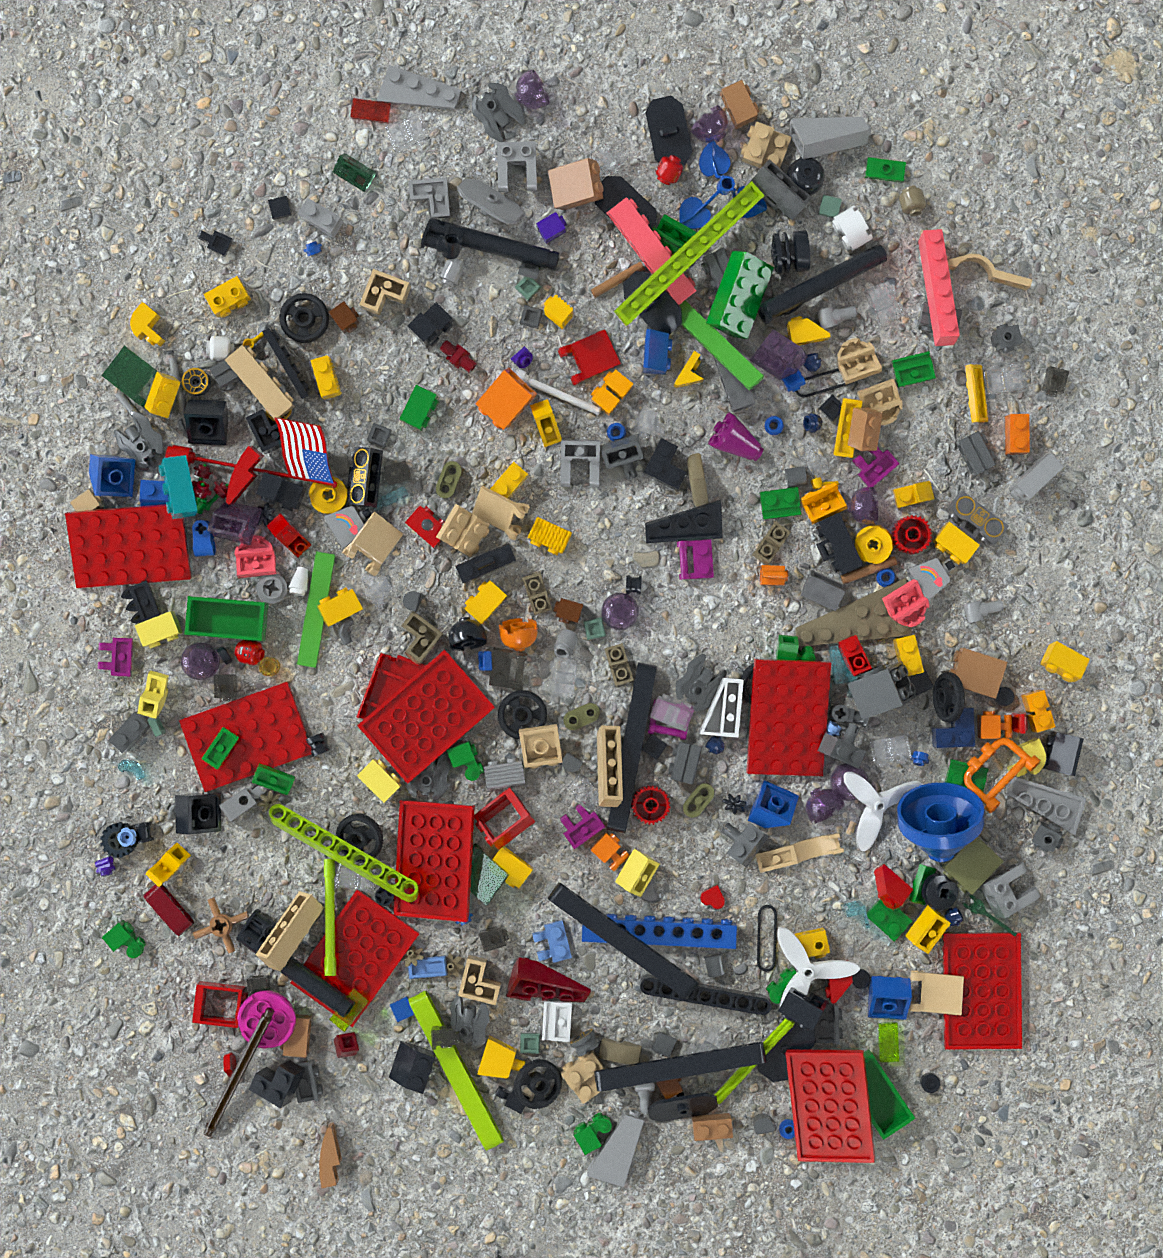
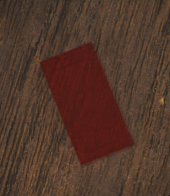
(370, 110)

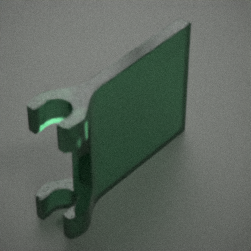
(129, 374)
(485, 876)
(977, 907)

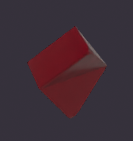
(346, 1045)

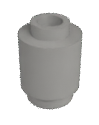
(452, 272)
(565, 643)

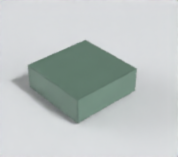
(829, 206)
(527, 287)
(594, 628)
(156, 726)
(530, 1043)

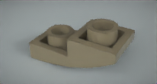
(771, 543)
(537, 593)
(619, 665)
(620, 1052)

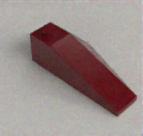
(537, 980)

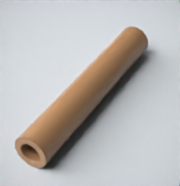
(616, 280)
(868, 570)

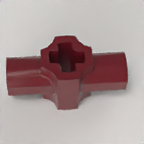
(458, 356)

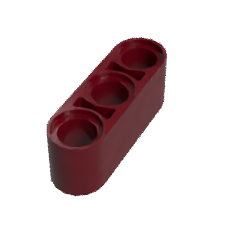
(168, 909)

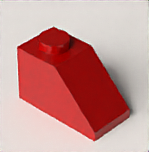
(891, 887)

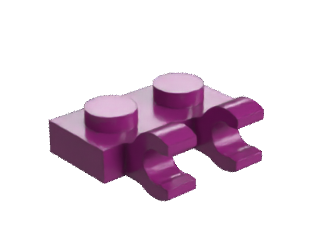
(877, 469)
(121, 656)
(582, 830)

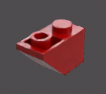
(288, 535)
(854, 656)
(837, 987)

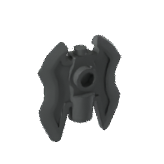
(494, 110)
(141, 440)
(698, 684)
(432, 779)
(468, 1023)

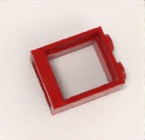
(493, 809)
(200, 999)

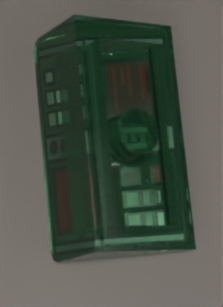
(354, 172)

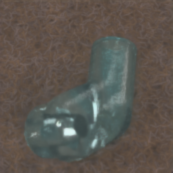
(132, 766)

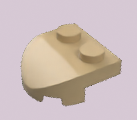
(857, 360)
(883, 398)

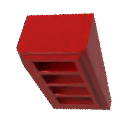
(1019, 722)

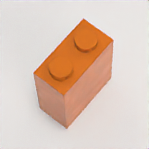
(505, 399)

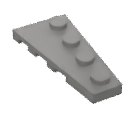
(412, 89)
(1055, 805)

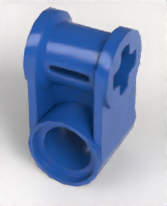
(203, 540)

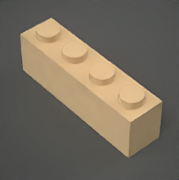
(259, 382)
(609, 766)
(289, 931)

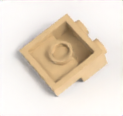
(765, 145)
(463, 531)
(540, 746)
(581, 1077)

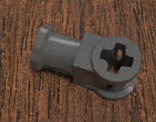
(849, 715)

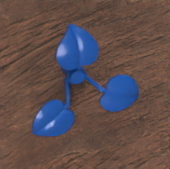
(713, 162)

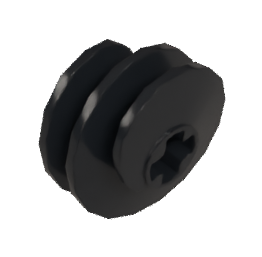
(939, 891)

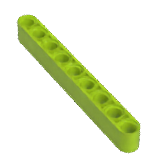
(338, 845)
(458, 1074)

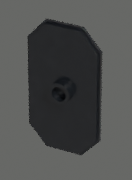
(668, 129)
(616, 189)
(662, 313)
(795, 1039)
(682, 1107)

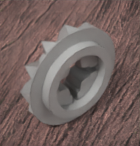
(264, 593)

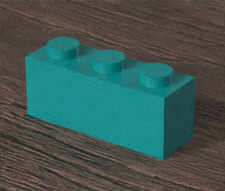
(178, 487)

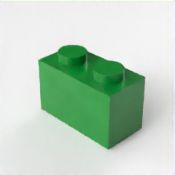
(419, 408)

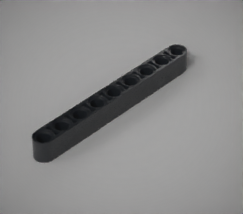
(633, 743)
(622, 940)
(680, 1066)

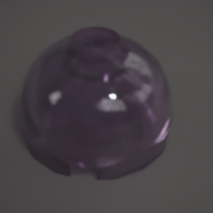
(531, 91)
(711, 125)
(864, 506)
(619, 611)
(200, 661)
(837, 780)
(822, 804)

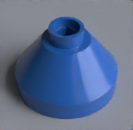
(940, 818)

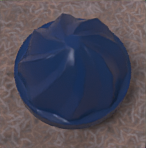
(813, 362)
(812, 423)
(715, 745)
(954, 916)

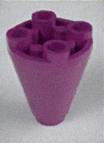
(735, 439)

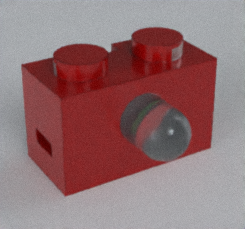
(425, 525)

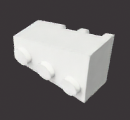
(725, 710)

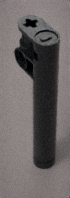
(450, 238)
(798, 295)
(253, 936)

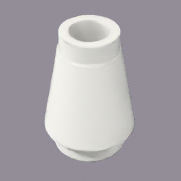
(299, 582)

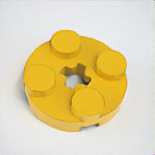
(332, 505)
(878, 534)

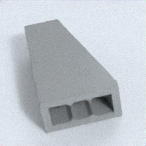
(828, 135)
(616, 1153)

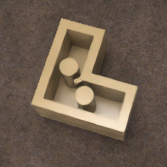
(382, 287)
(474, 985)

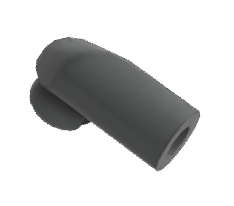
(343, 628)

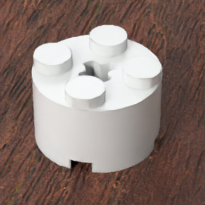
(852, 228)

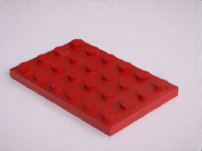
(127, 546)
(426, 716)
(788, 717)
(267, 729)
(437, 855)
(366, 948)
(990, 990)
(830, 1106)

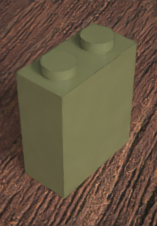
(972, 866)

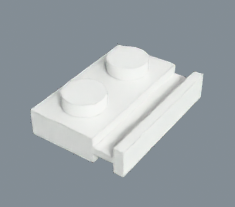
(557, 1021)

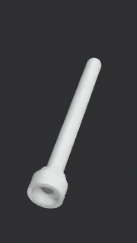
(557, 393)

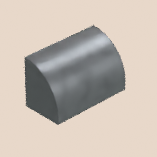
(823, 590)

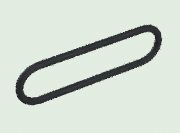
(824, 390)
(758, 938)

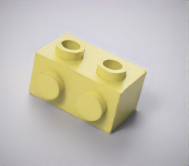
(159, 629)
(380, 780)
(637, 873)

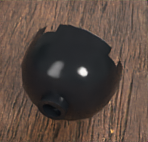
(807, 174)
(467, 634)

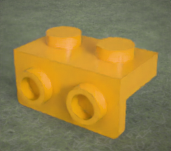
(823, 503)

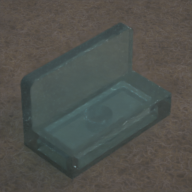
(839, 670)
(856, 908)

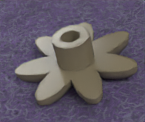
(268, 801)
(412, 956)
(455, 966)

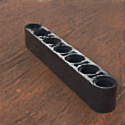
(713, 1000)

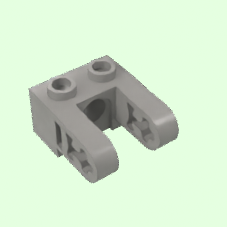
(516, 154)
(580, 449)
(1001, 896)

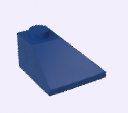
(112, 475)
(773, 806)

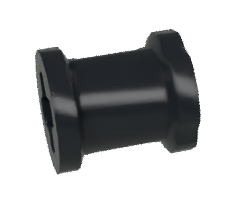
(143, 832)

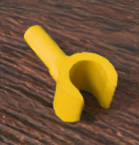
(250, 342)
(817, 483)

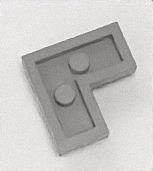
(433, 190)

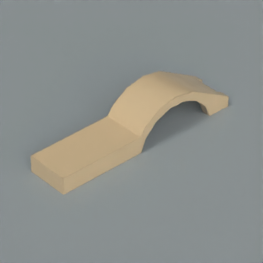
(993, 275)
(798, 852)

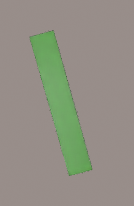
(719, 347)
(313, 620)

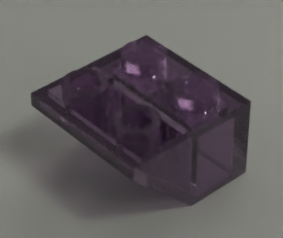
(779, 356)
(235, 522)

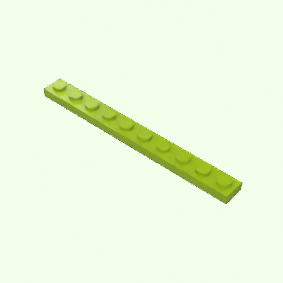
(688, 253)

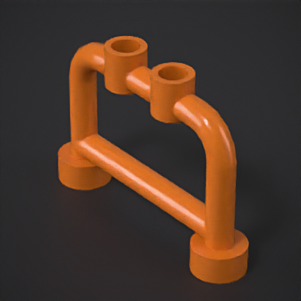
(988, 751)

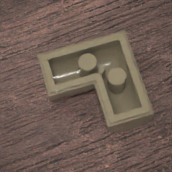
(697, 480)
(425, 635)

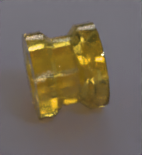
(272, 665)

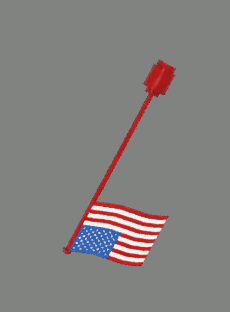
(302, 451)

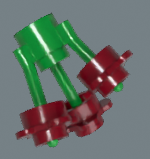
(201, 488)

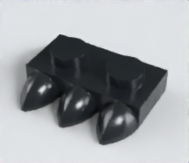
(142, 601)

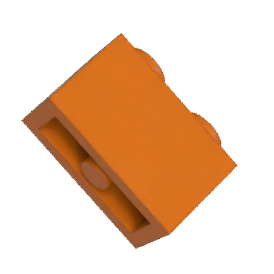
(1017, 434)

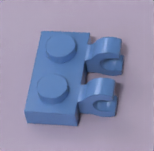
(557, 941)

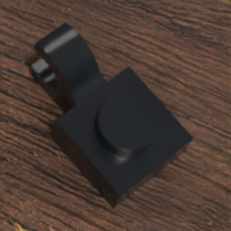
(217, 242)
(511, 1099)

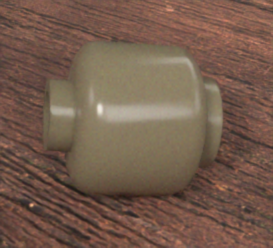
(912, 200)

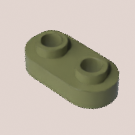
(447, 479)
(581, 715)
(699, 800)

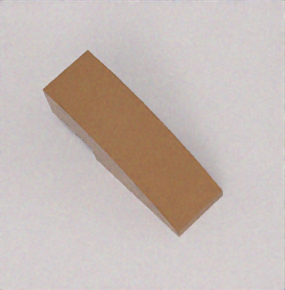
(329, 1158)

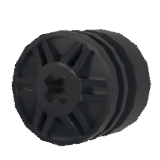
(791, 252)

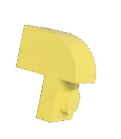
(154, 696)
(1032, 748)

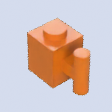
(773, 575)
(990, 725)
(606, 848)

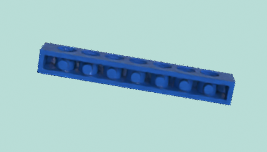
(686, 939)

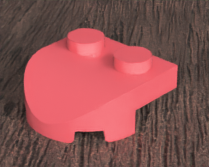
(255, 559)
(907, 604)

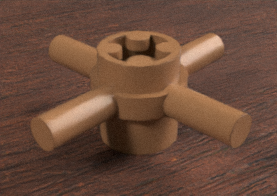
(213, 926)

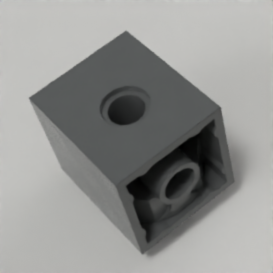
(882, 689)

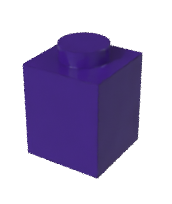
(551, 227)

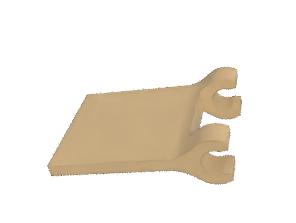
(499, 511)
(374, 541)
(938, 993)

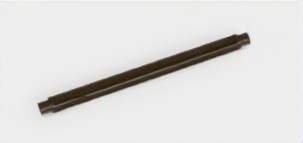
(241, 1067)

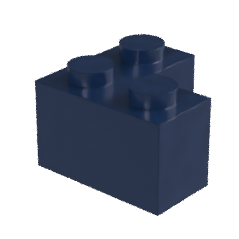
(959, 734)

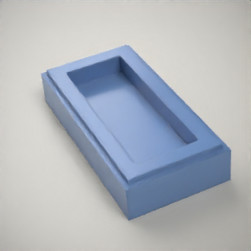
(429, 967)

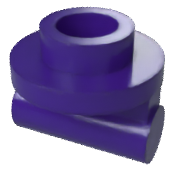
(522, 358)
(105, 866)

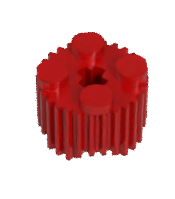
(921, 533)
(657, 812)

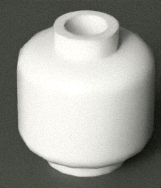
(219, 348)

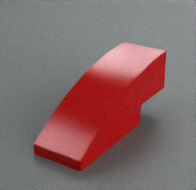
(243, 474)

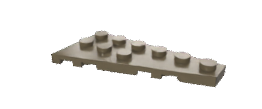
(863, 617)

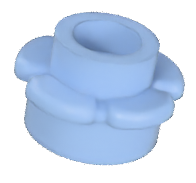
(833, 728)
(122, 837)

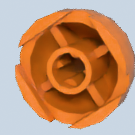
(518, 634)

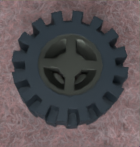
(111, 843)

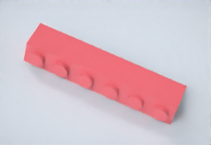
(648, 245)
(938, 287)

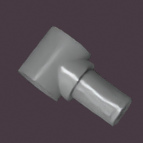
(831, 317)
(978, 610)
(644, 1092)

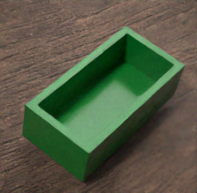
(739, 294)
(226, 618)
(886, 1105)

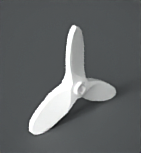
(875, 803)
(817, 970)

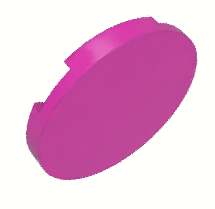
(281, 1025)

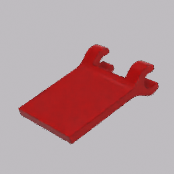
(592, 355)

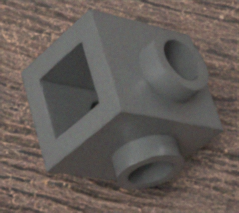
(1012, 336)
(1045, 830)

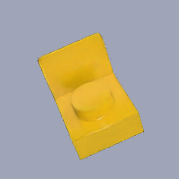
(686, 376)
(913, 494)

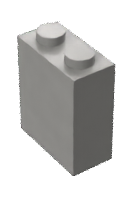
(1035, 477)

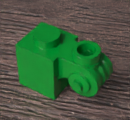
(788, 649)
(465, 755)
(122, 935)
(776, 990)
(587, 1135)

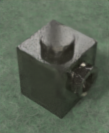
(225, 687)
(493, 938)
(258, 983)

